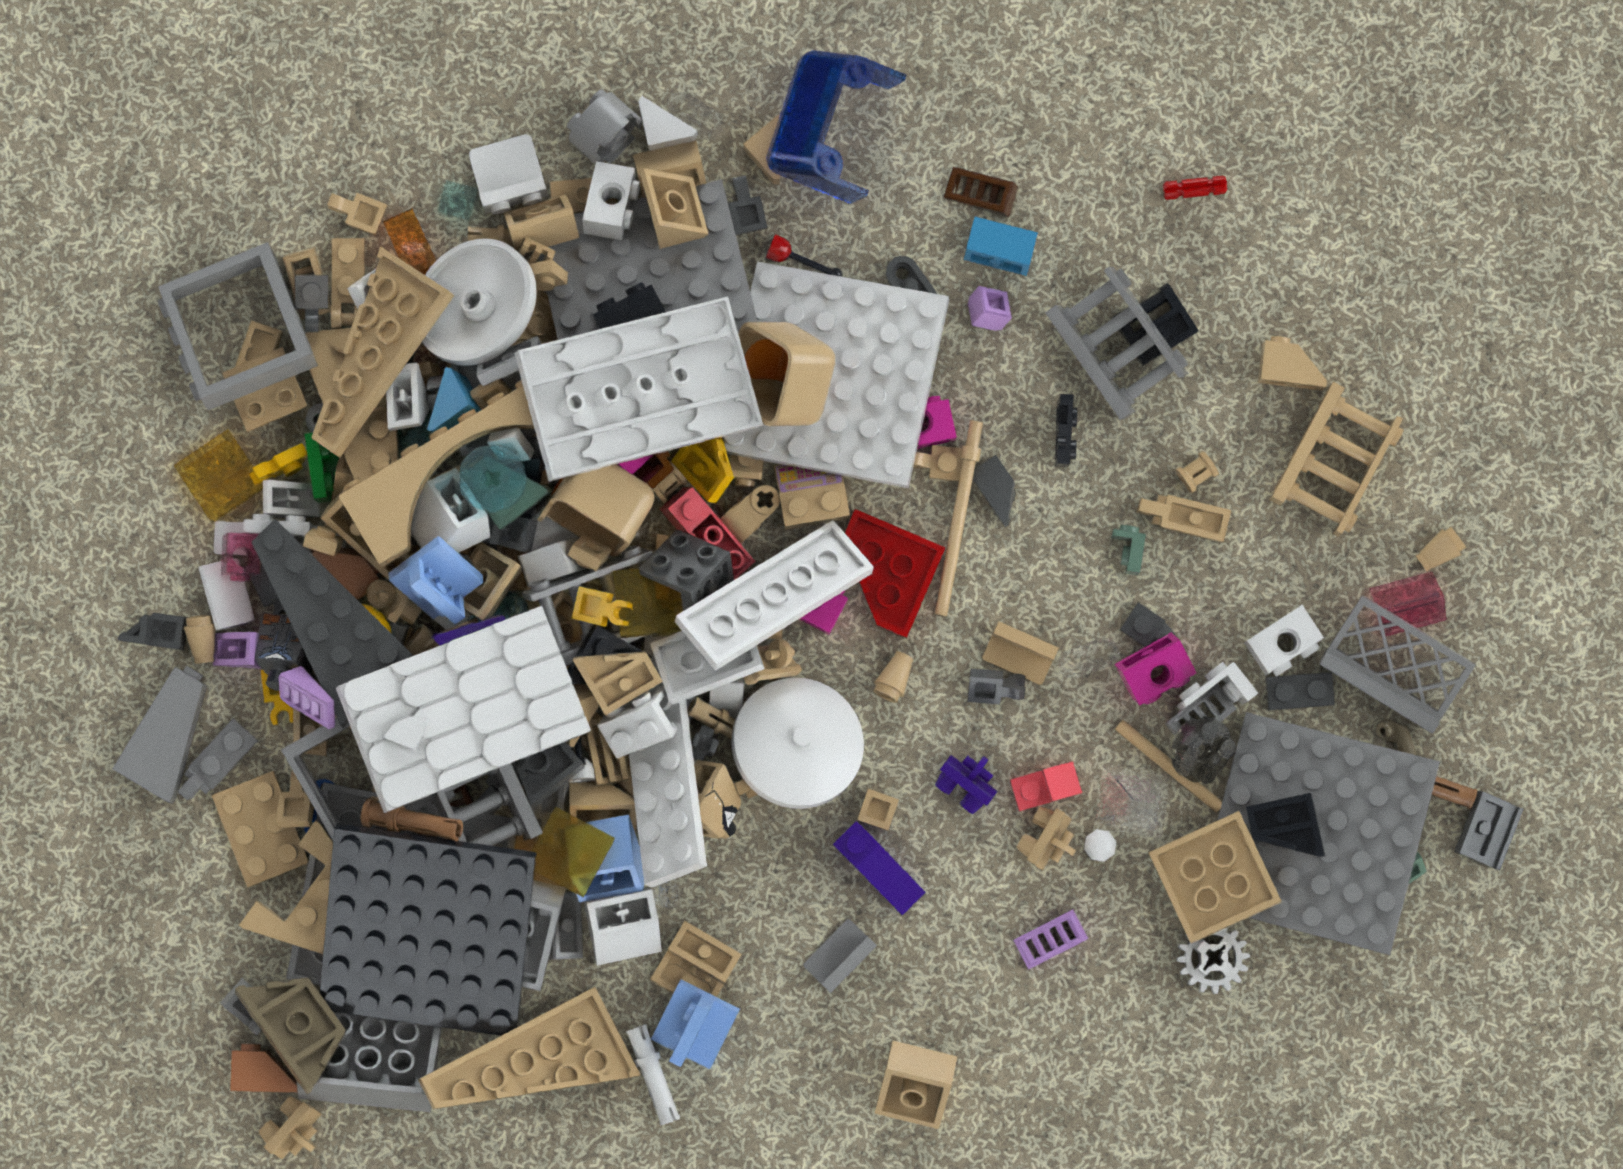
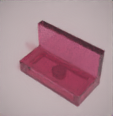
(1413, 600)

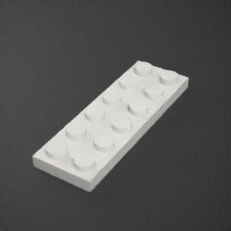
(774, 594)
(668, 803)

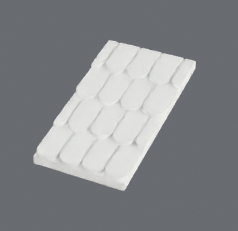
(638, 388)
(486, 705)

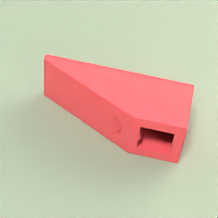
(693, 516)

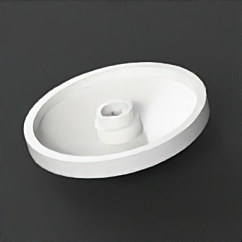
(490, 302)
(797, 743)

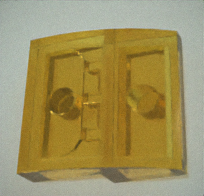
(218, 475)
(653, 605)
(570, 851)

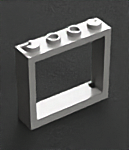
(256, 377)
(293, 755)

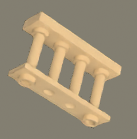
(1304, 461)

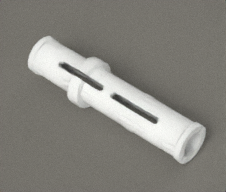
(653, 1074)

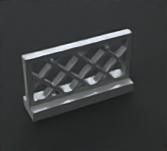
(1380, 687)

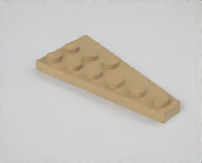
(381, 341)

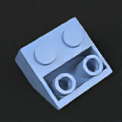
(622, 867)

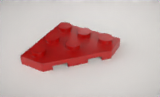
(901, 570)

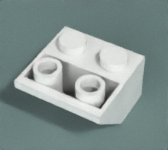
(447, 514)
(623, 926)

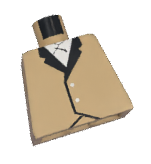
(717, 799)

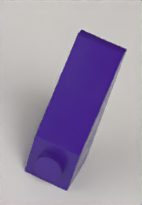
(879, 868)

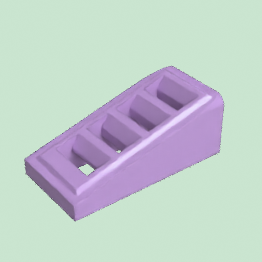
(307, 696)
(1074, 924)

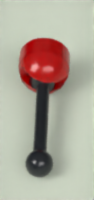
(781, 250)

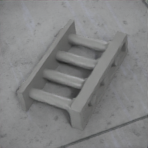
(1104, 372)
(543, 589)
(508, 793)

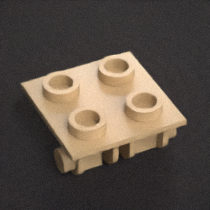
(269, 402)

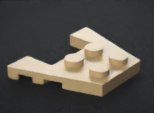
(307, 921)

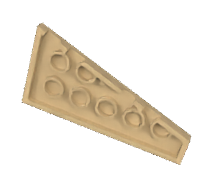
(374, 440)
(552, 1052)

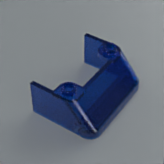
(806, 115)

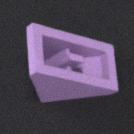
(236, 649)

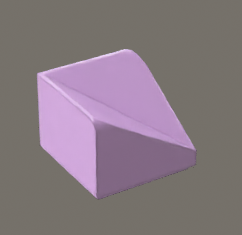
(989, 308)

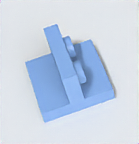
(437, 580)
(694, 1025)

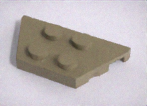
(296, 1025)

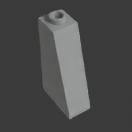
(163, 739)

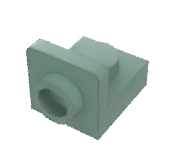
(1131, 554)

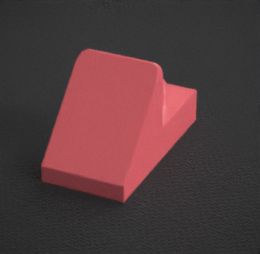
(1045, 786)

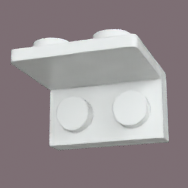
(1236, 685)

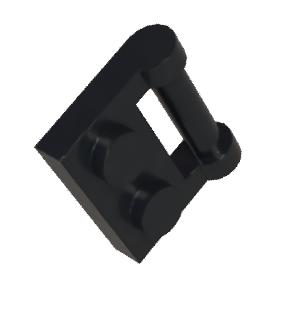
(1174, 325)

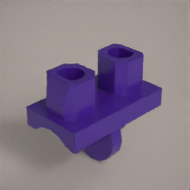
(969, 776)

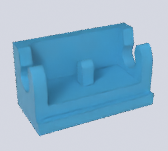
(1000, 246)

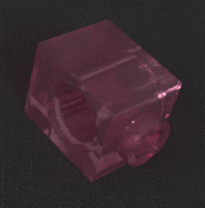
(241, 541)

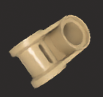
(747, 516)

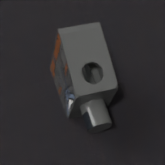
(279, 648)

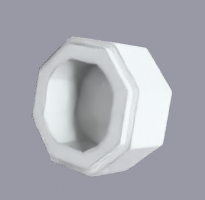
(1100, 845)

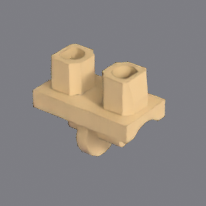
(391, 602)
(776, 661)
(1052, 841)
(294, 1132)

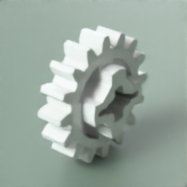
(1224, 967)

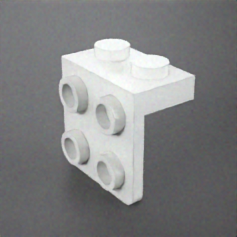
(508, 174)
(637, 723)

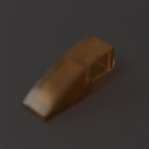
(410, 241)

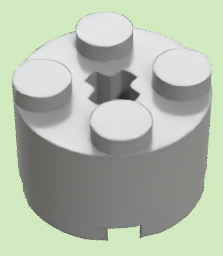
(603, 127)

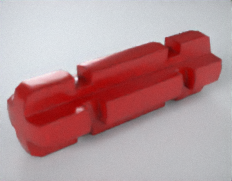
(1195, 187)

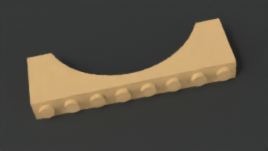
(387, 499)

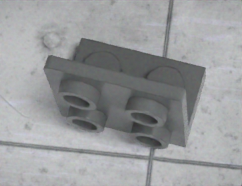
(689, 567)

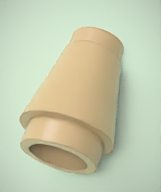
(1441, 549)
(201, 637)
(894, 677)

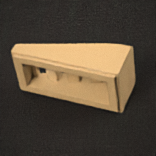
(290, 259)

